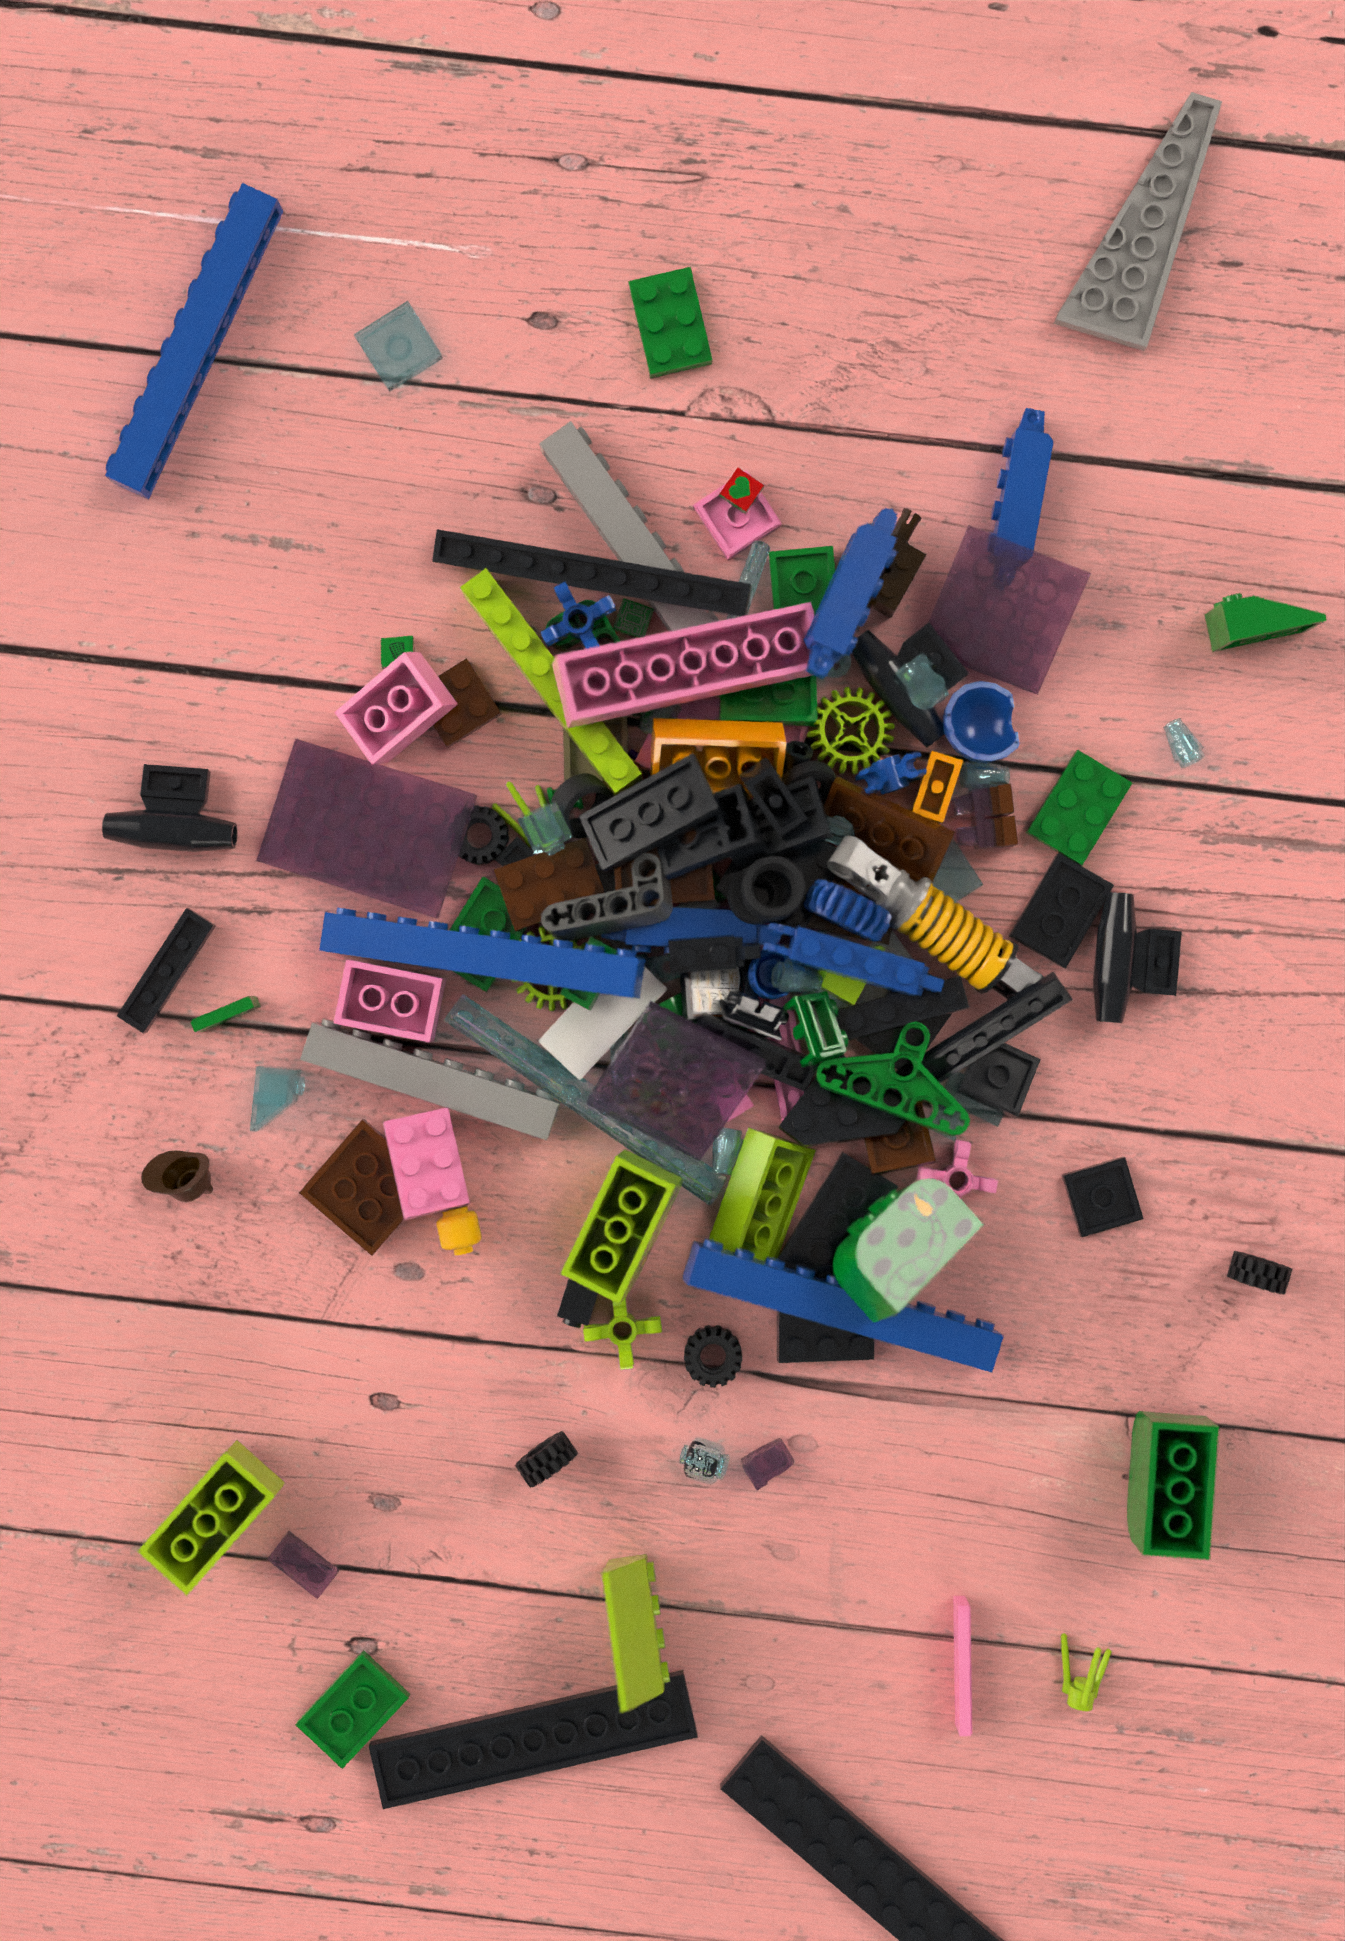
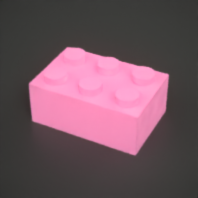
(396, 708)
(390, 1000)
(426, 1163)

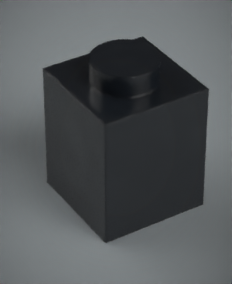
(577, 1304)

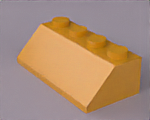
(720, 745)

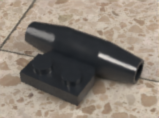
(881, 664)
(172, 815)
(1130, 959)

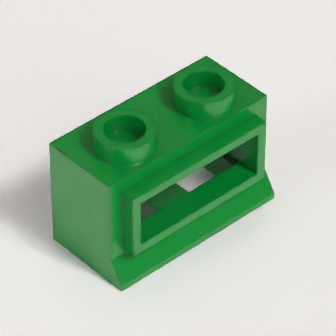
(808, 1028)

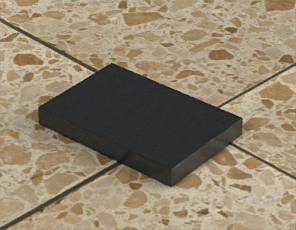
(1061, 910)

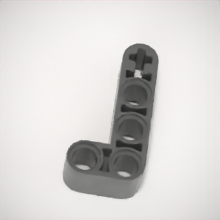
(568, 919)

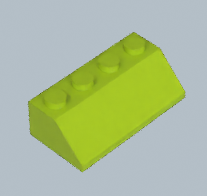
(762, 1194)

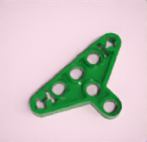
(913, 1088)

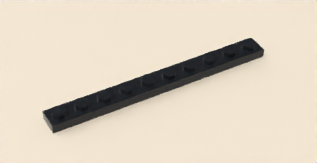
(592, 573)

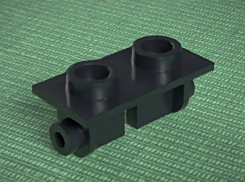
(741, 1011)

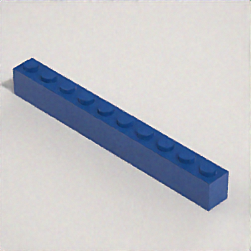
(194, 341)
(483, 955)
(826, 1302)

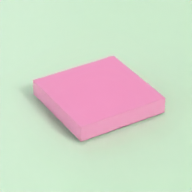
(731, 527)

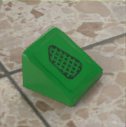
(394, 647)

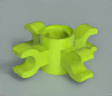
(606, 1330)

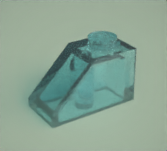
(274, 1093)

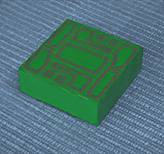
(633, 619)

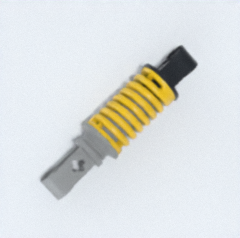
(935, 921)

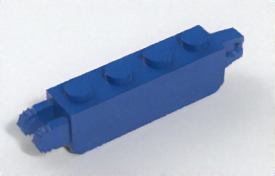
(1023, 480)
(849, 593)
(689, 924)
(854, 961)

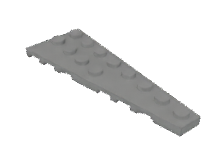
(1132, 264)

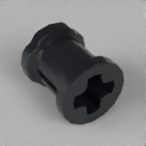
(796, 753)

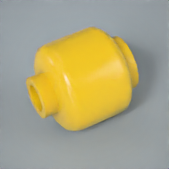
(459, 1230)

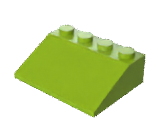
(634, 1630)

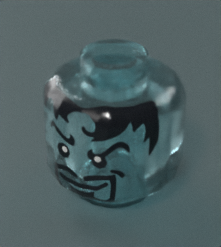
(704, 1460)

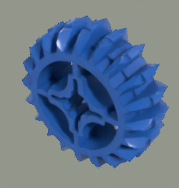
(847, 910)

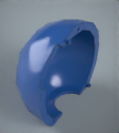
(981, 722)

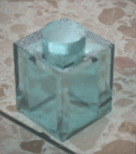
(545, 829)

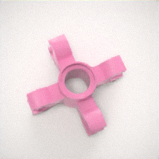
(959, 1163)

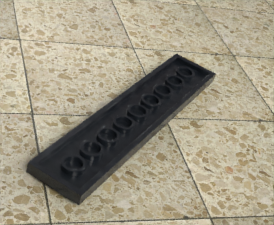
(527, 1742)
(847, 1850)

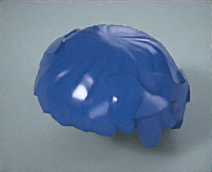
(760, 975)

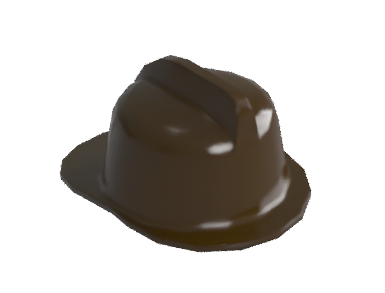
(179, 1175)

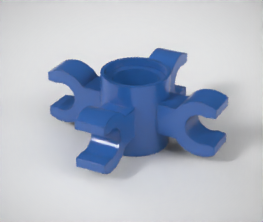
(561, 630)
(891, 773)

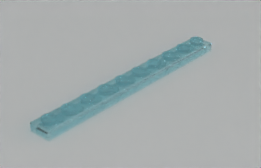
(574, 1093)

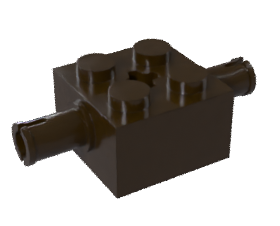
(902, 569)

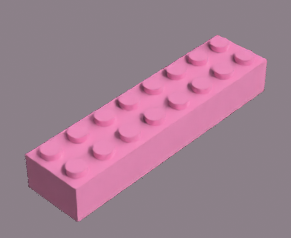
(683, 665)

